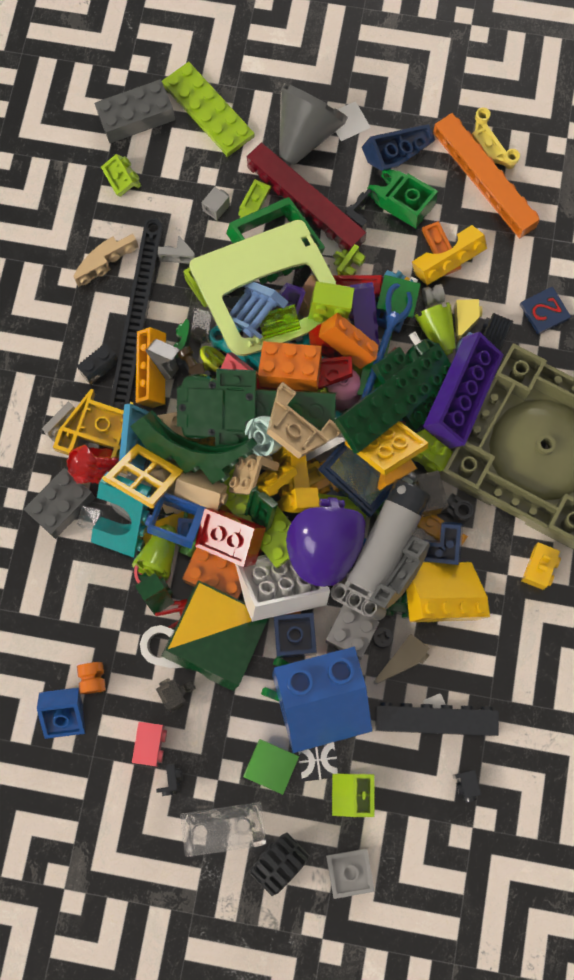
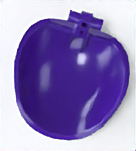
(325, 542)

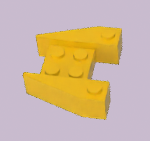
(92, 423)
(297, 494)

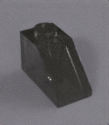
(202, 324)

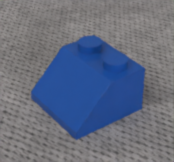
(61, 713)

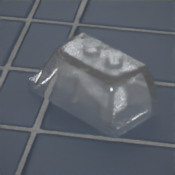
(223, 829)

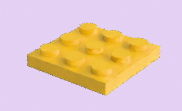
(393, 448)

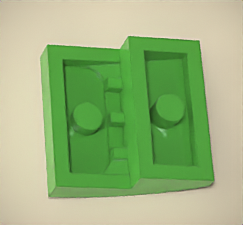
(271, 766)

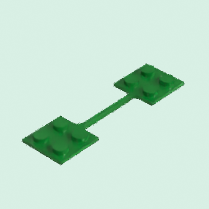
(398, 304)

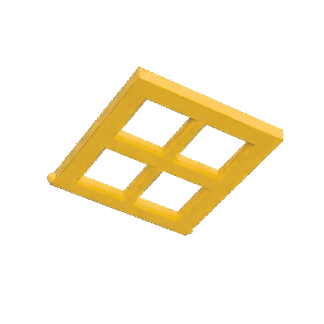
(125, 464)

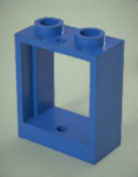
(182, 505)

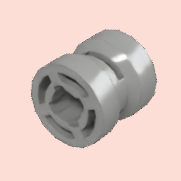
(433, 295)

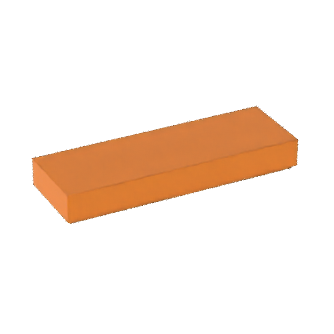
(437, 240)

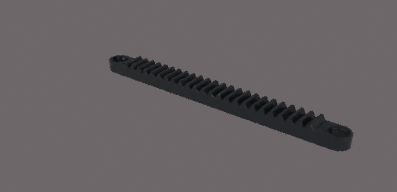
(136, 314)

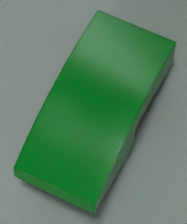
(183, 335)

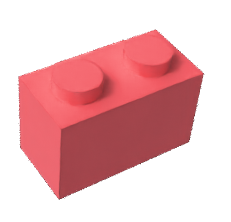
(149, 743)

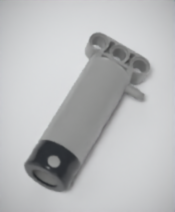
(383, 548)

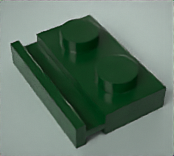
(261, 508)

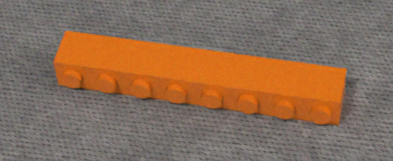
(486, 175)

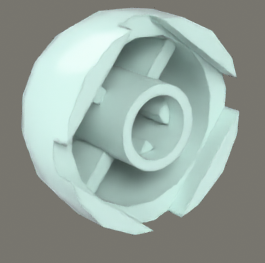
(257, 429)

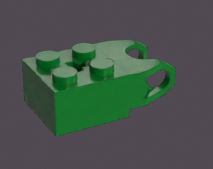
(404, 197)

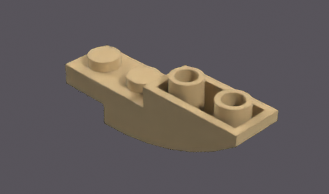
(97, 261)

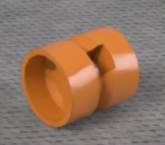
(91, 678)

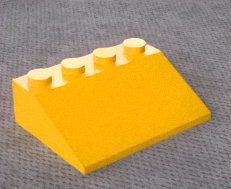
(447, 594)

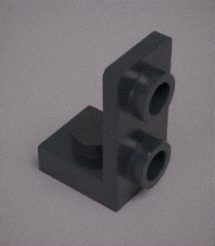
(352, 210)

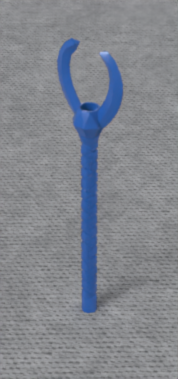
(392, 320)

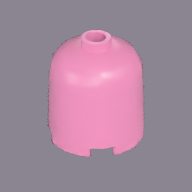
(346, 392)

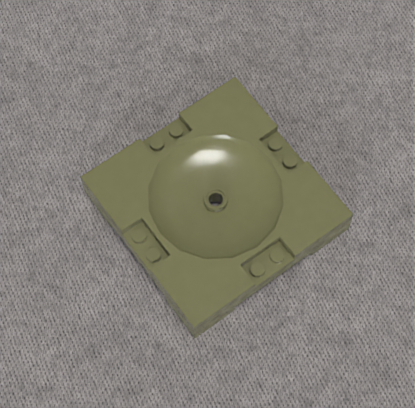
(504, 451)

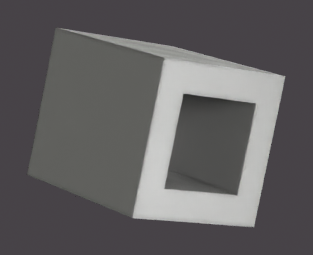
(216, 203)

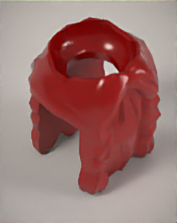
(90, 464)

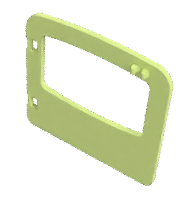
(248, 261)

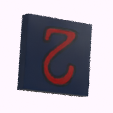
(545, 310)

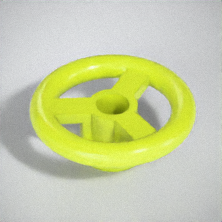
(212, 362)

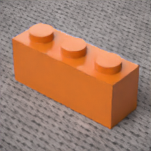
(348, 340)

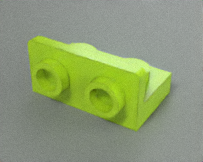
(120, 174)

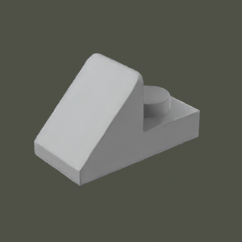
(181, 254)

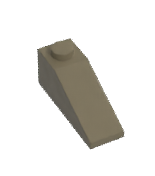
(406, 657)

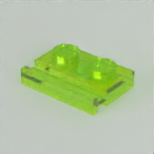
(280, 322)

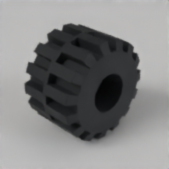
(279, 864)

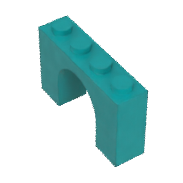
(117, 536)

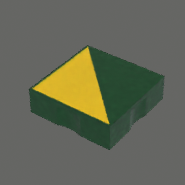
(214, 636)

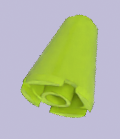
(438, 326)
(156, 556)

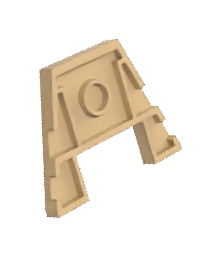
(293, 430)

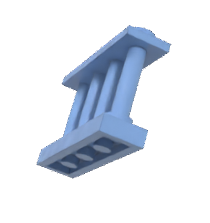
(257, 293)

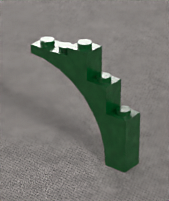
(189, 455)

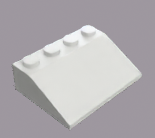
(277, 591)

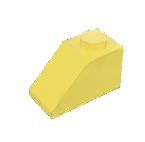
(466, 316)

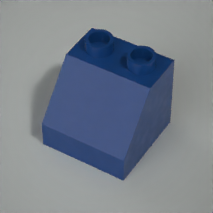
(323, 699)

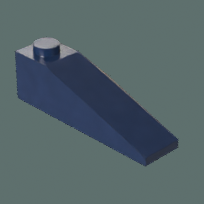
(396, 147)

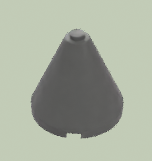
(304, 123)

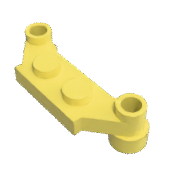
(489, 142)

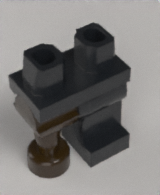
(188, 361)

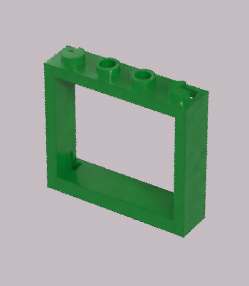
(264, 215)

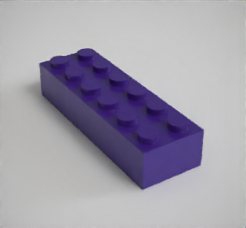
(463, 390)

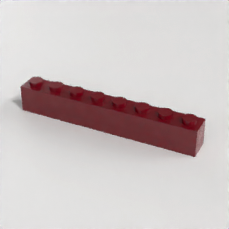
(305, 197)

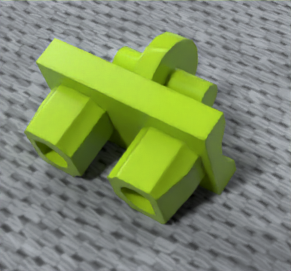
(346, 261)

